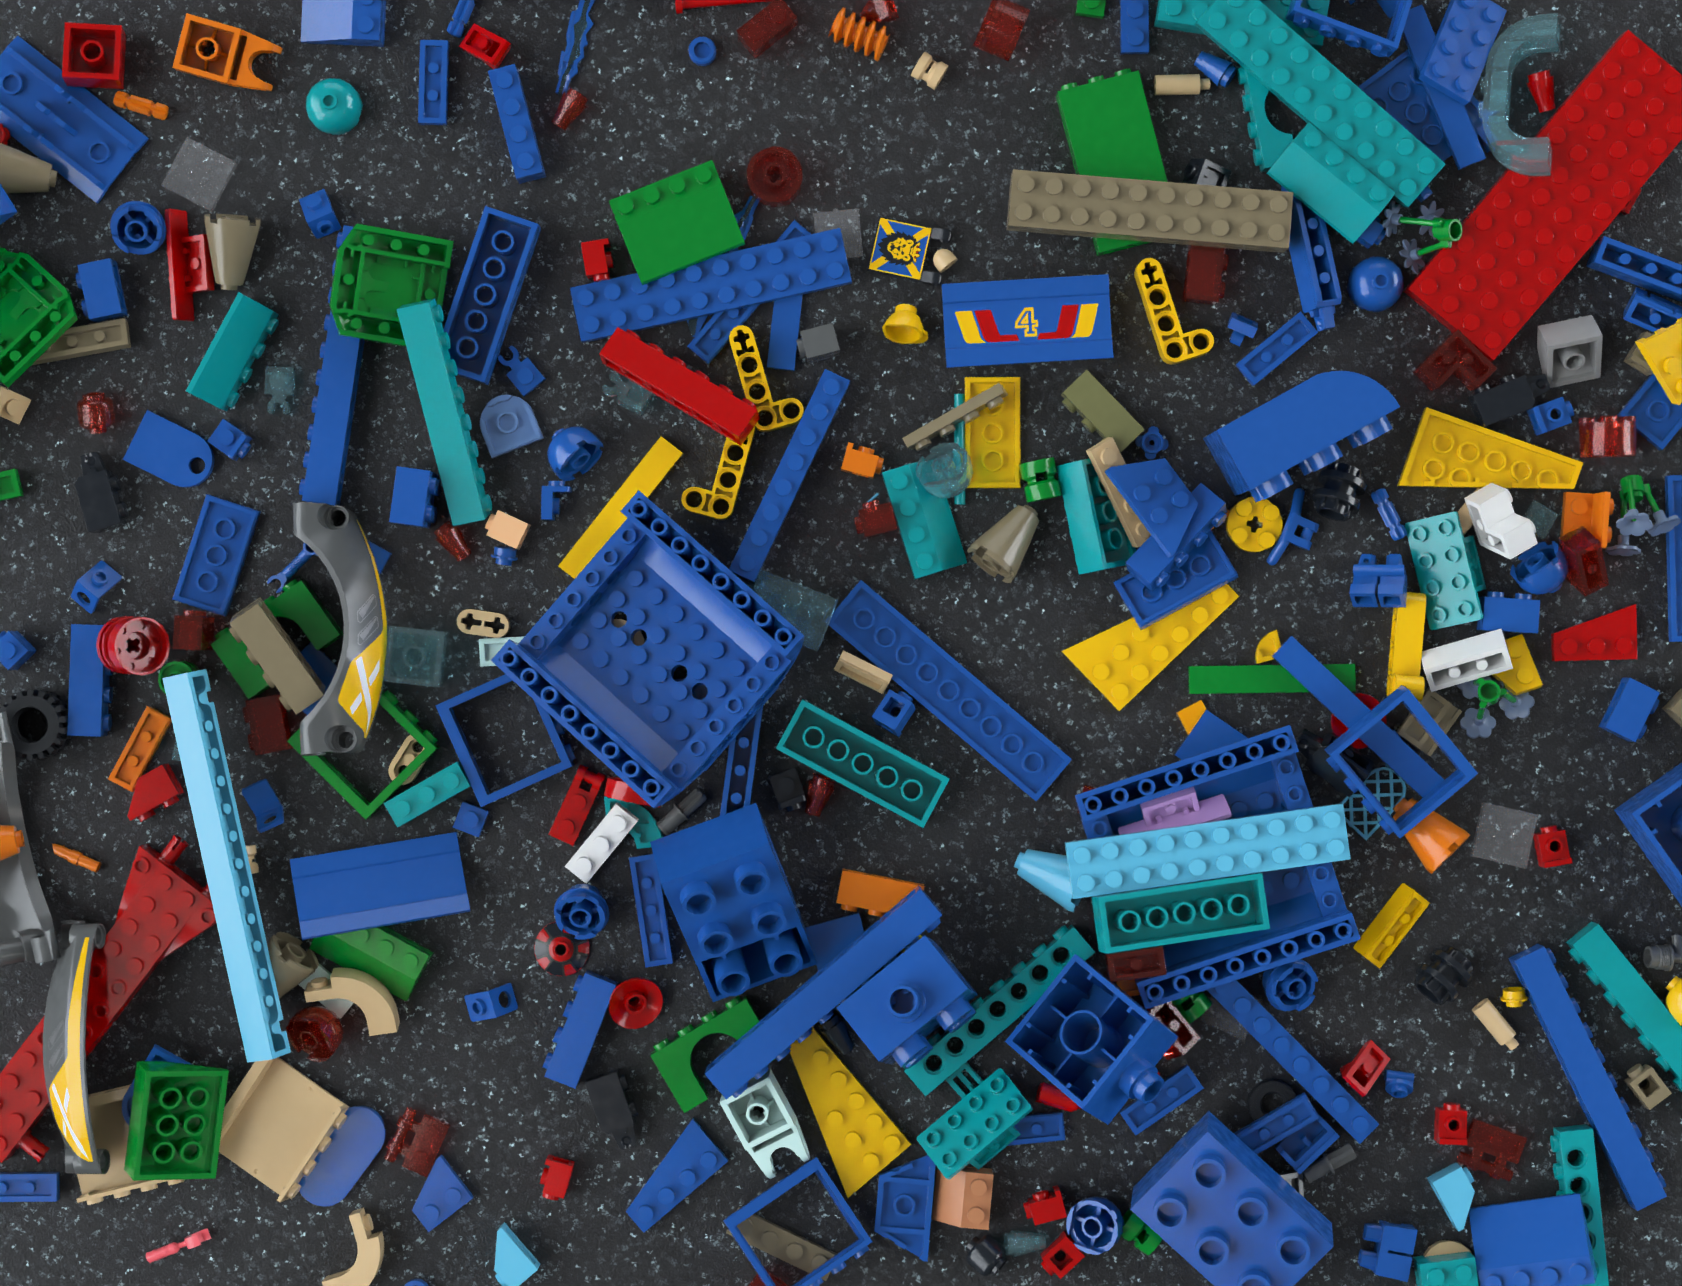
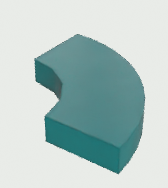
(645, 829)

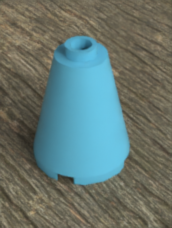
(1048, 874)

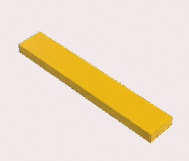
(645, 479)

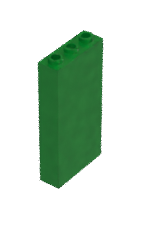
(1111, 135)

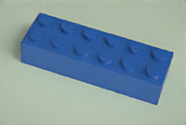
(489, 292)

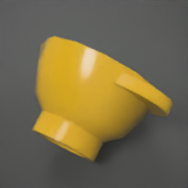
(905, 326)

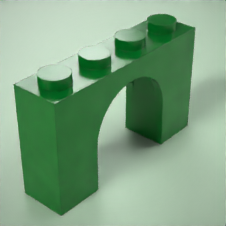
(297, 604)
(674, 1056)

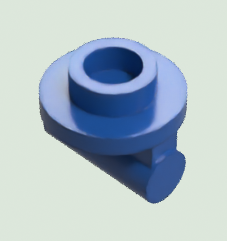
(1398, 1083)

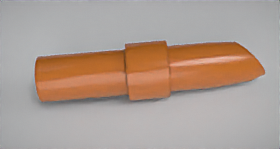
(76, 857)

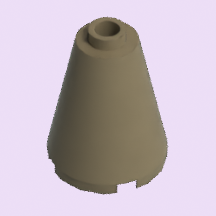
(24, 172)
(231, 247)
(1006, 543)
(290, 961)

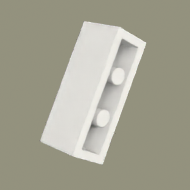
(1466, 660)

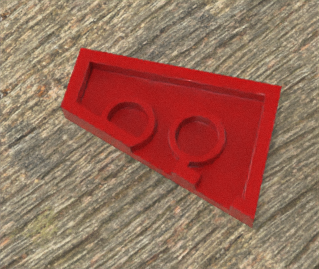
(1602, 638)

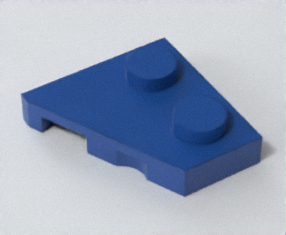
(440, 1195)

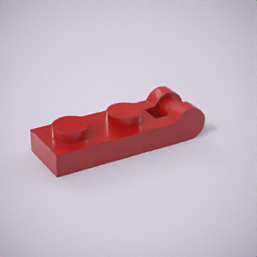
(576, 806)

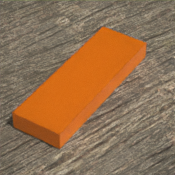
(140, 748)

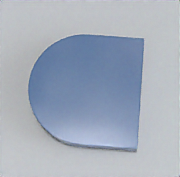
(508, 425)

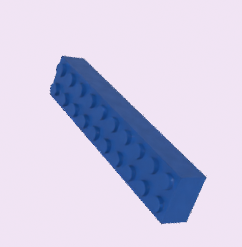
(822, 992)

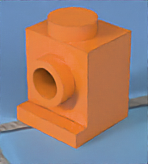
(861, 461)

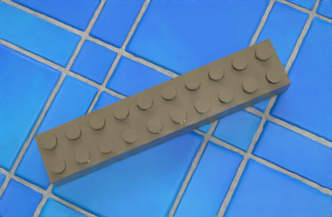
(1149, 211)

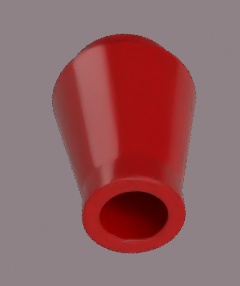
(1542, 89)

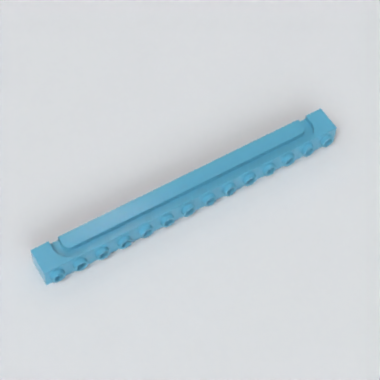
(226, 865)

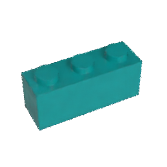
(428, 794)

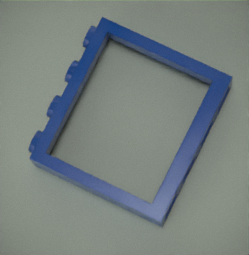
(1351, 35)
(468, 760)
(1433, 799)
(835, 1263)

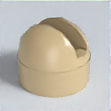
(944, 259)

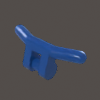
(1287, 535)

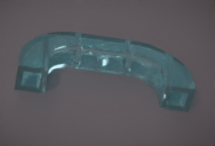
(1520, 40)

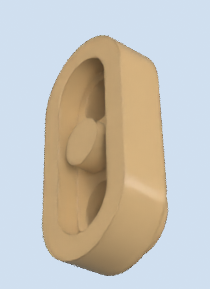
(405, 756)

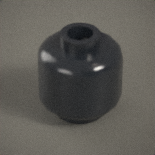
(986, 1255)

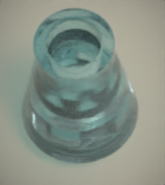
(1022, 1242)

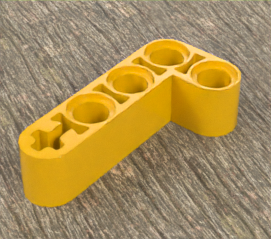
(1167, 310)
(758, 377)
(718, 491)
(1407, 645)

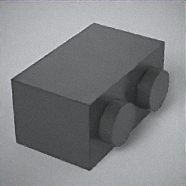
(818, 343)

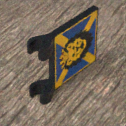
(902, 250)

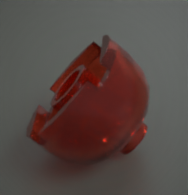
(315, 1032)

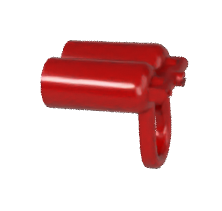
(1052, 1096)

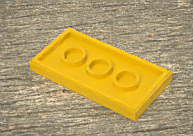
(995, 436)

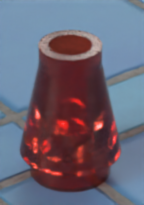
(569, 108)
(452, 540)
(819, 792)

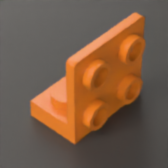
(1588, 511)

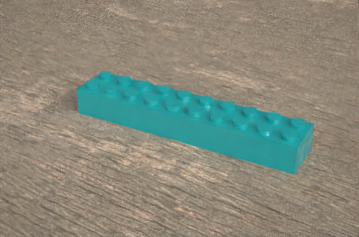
(1321, 94)

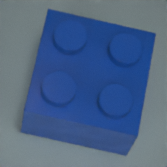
(414, 497)

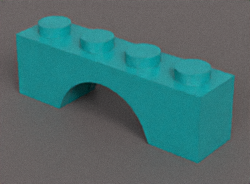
(1268, 140)

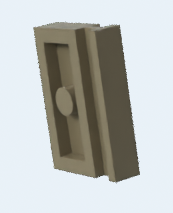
(1440, 710)

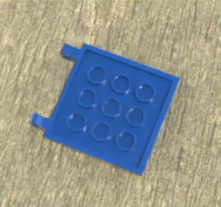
(1405, 99)

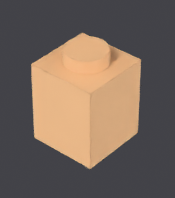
(507, 529)

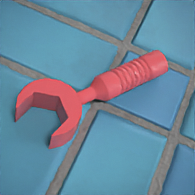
(190, 1241)

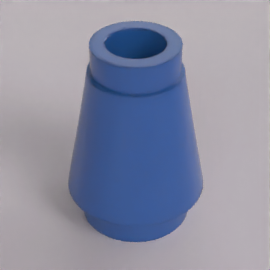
(1217, 69)

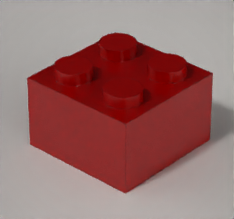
(94, 55)

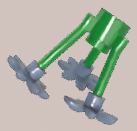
(1442, 229)

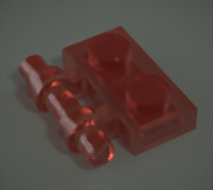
(1494, 1141)
(425, 1145)

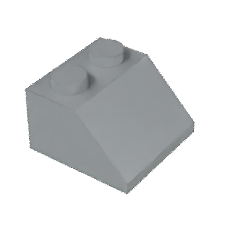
(1570, 350)

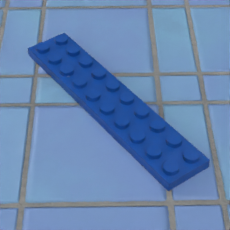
(713, 285)
(948, 690)

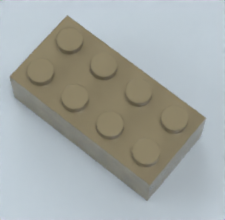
(277, 655)

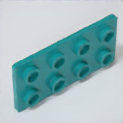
(1446, 570)
(976, 1126)

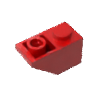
(152, 791)

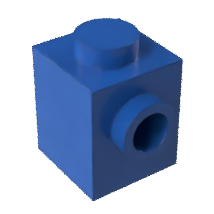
(14, 650)

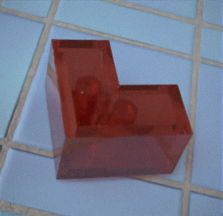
(1457, 357)

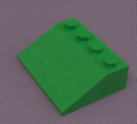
(677, 222)
(175, 1121)

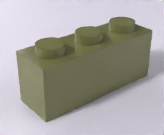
(1101, 411)

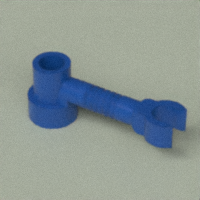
(285, 575)

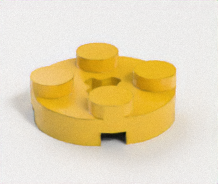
(1241, 534)

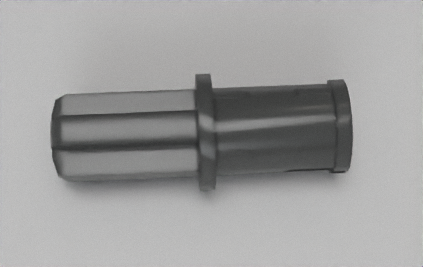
(681, 811)
(1329, 1163)

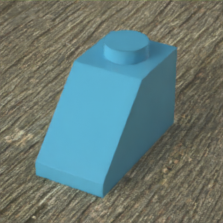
(1454, 1192)
(512, 1259)

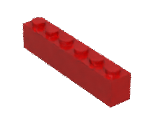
(679, 385)

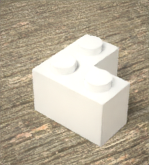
(1497, 524)

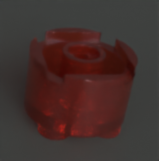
(1001, 28)
(766, 163)
(1607, 437)

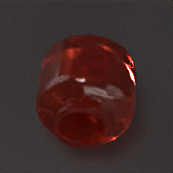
(95, 412)

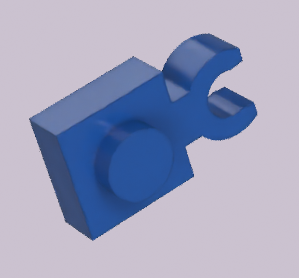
(523, 374)

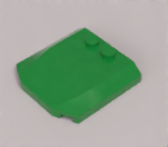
(380, 273)
(32, 313)

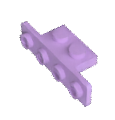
(1178, 810)

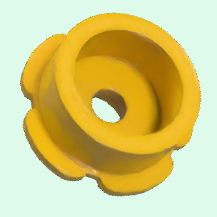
(1514, 996)

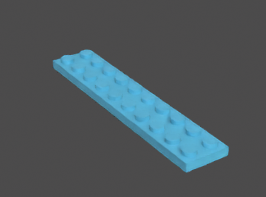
(1207, 850)

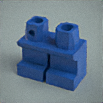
(1379, 582)
(1391, 1249)

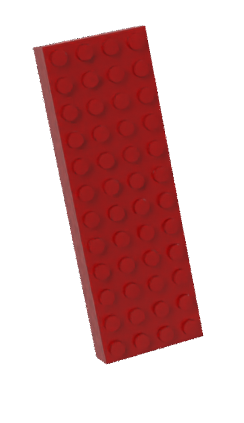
(1538, 227)

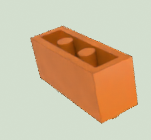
(871, 892)

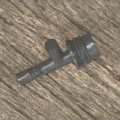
(1664, 956)

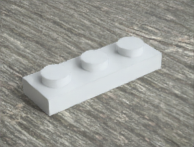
(601, 842)

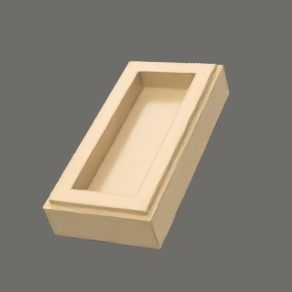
(863, 672)

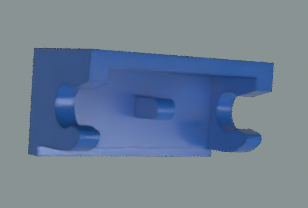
(1307, 1144)

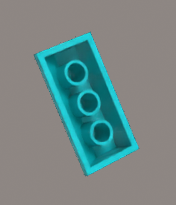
(1331, 183)
(233, 352)
(923, 523)
(1093, 523)

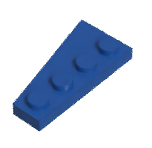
(682, 1170)

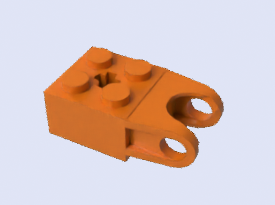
(232, 56)

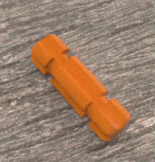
(141, 105)

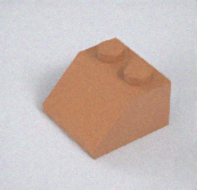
(964, 1198)

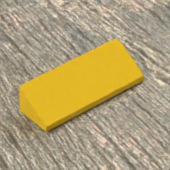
(1391, 925)

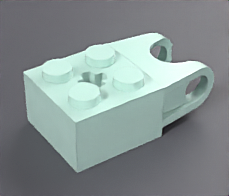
(767, 1130)

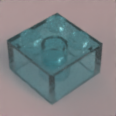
(415, 656)

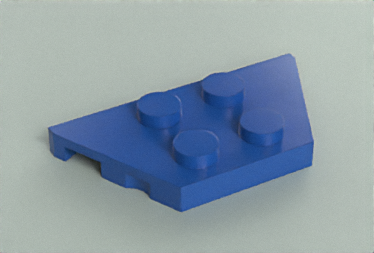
(1157, 499)
(906, 1205)

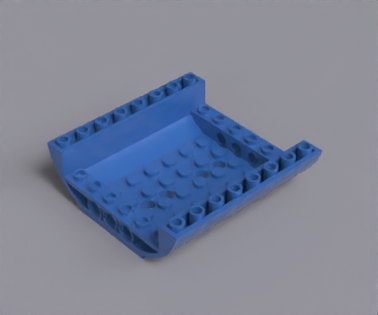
(625, 695)
(1302, 902)

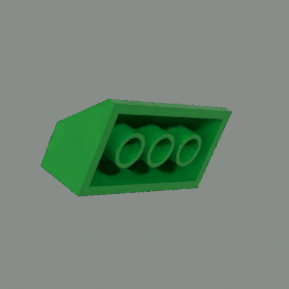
(379, 952)

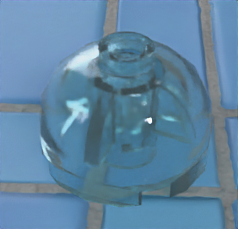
(945, 470)

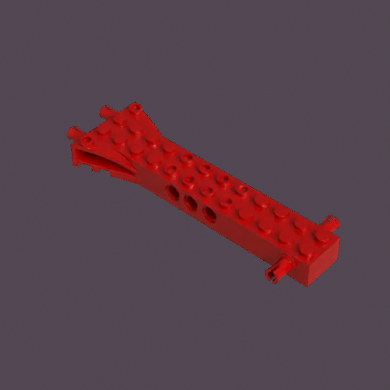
(155, 918)

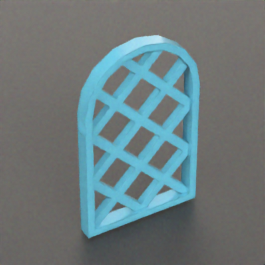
(1366, 835)

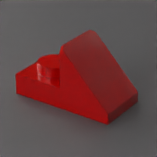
(485, 46)
(1365, 1068)

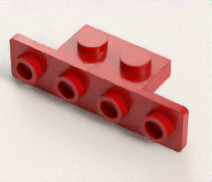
(188, 264)

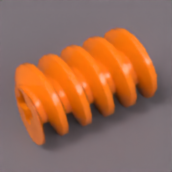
(859, 34)

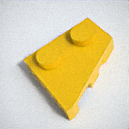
(1524, 674)

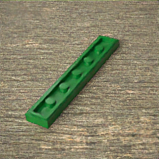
(1257, 679)

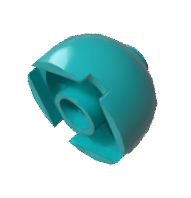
(334, 106)

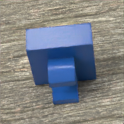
(1241, 326)

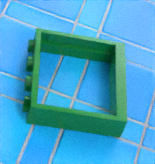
(346, 789)

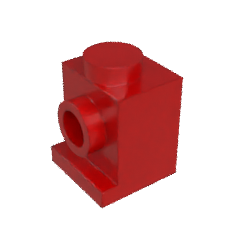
(597, 260)
(1542, 841)
(1443, 1116)
(556, 1177)
(1045, 1206)
(1061, 1266)

